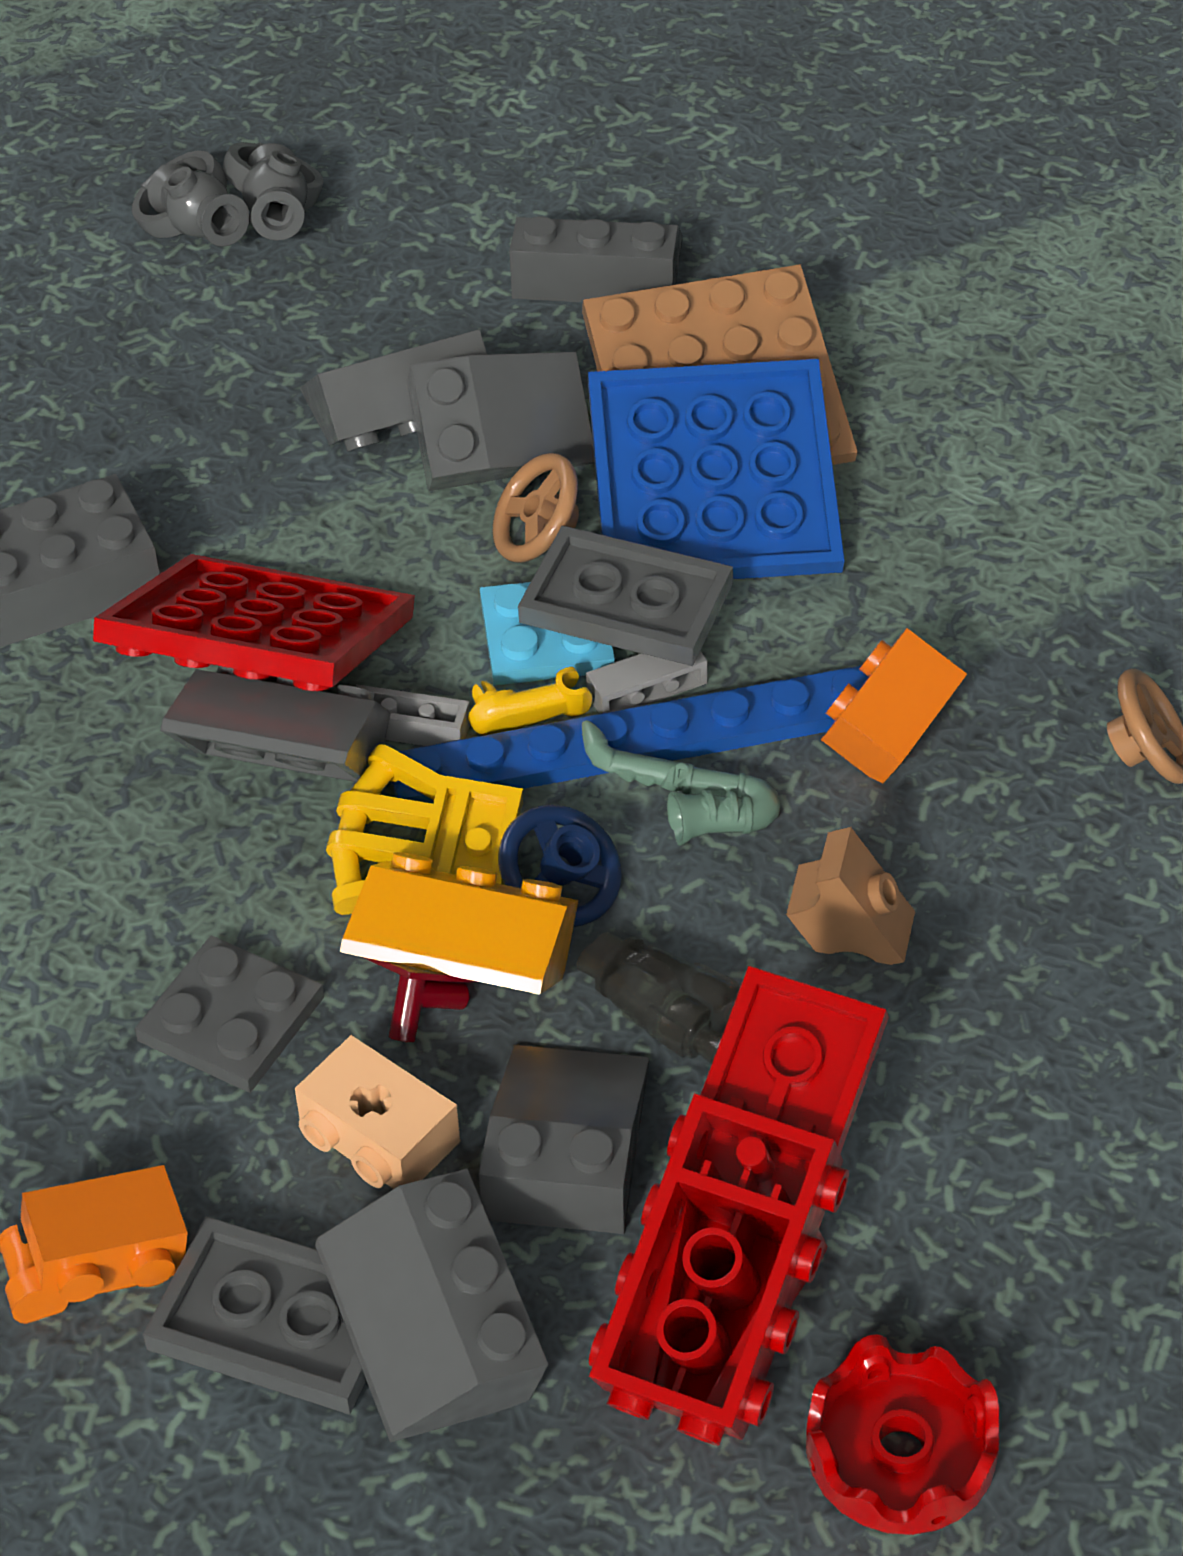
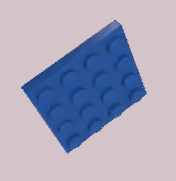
(719, 464)

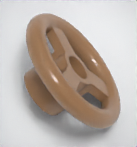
(541, 509)
(1147, 726)

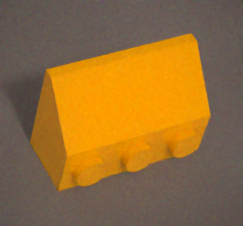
(462, 924)

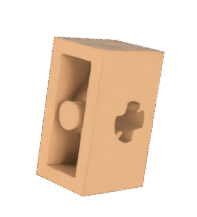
(376, 1116)

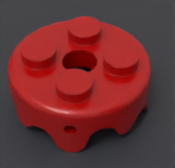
(910, 1393)

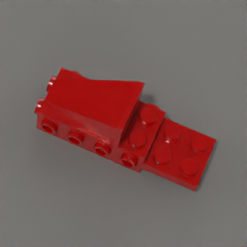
(739, 1211)

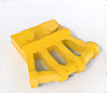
(460, 825)

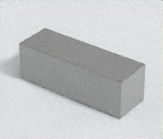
(642, 681)
(422, 717)

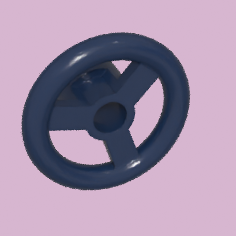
(579, 842)

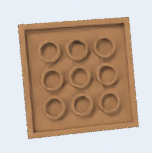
(716, 323)

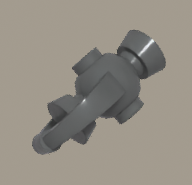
(273, 186)
(191, 201)

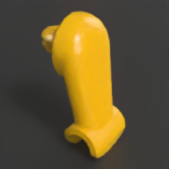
(513, 710)

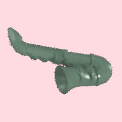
(710, 798)

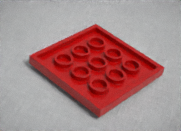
(254, 621)

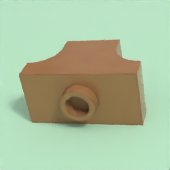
(850, 903)

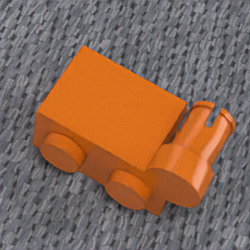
(893, 706)
(92, 1241)

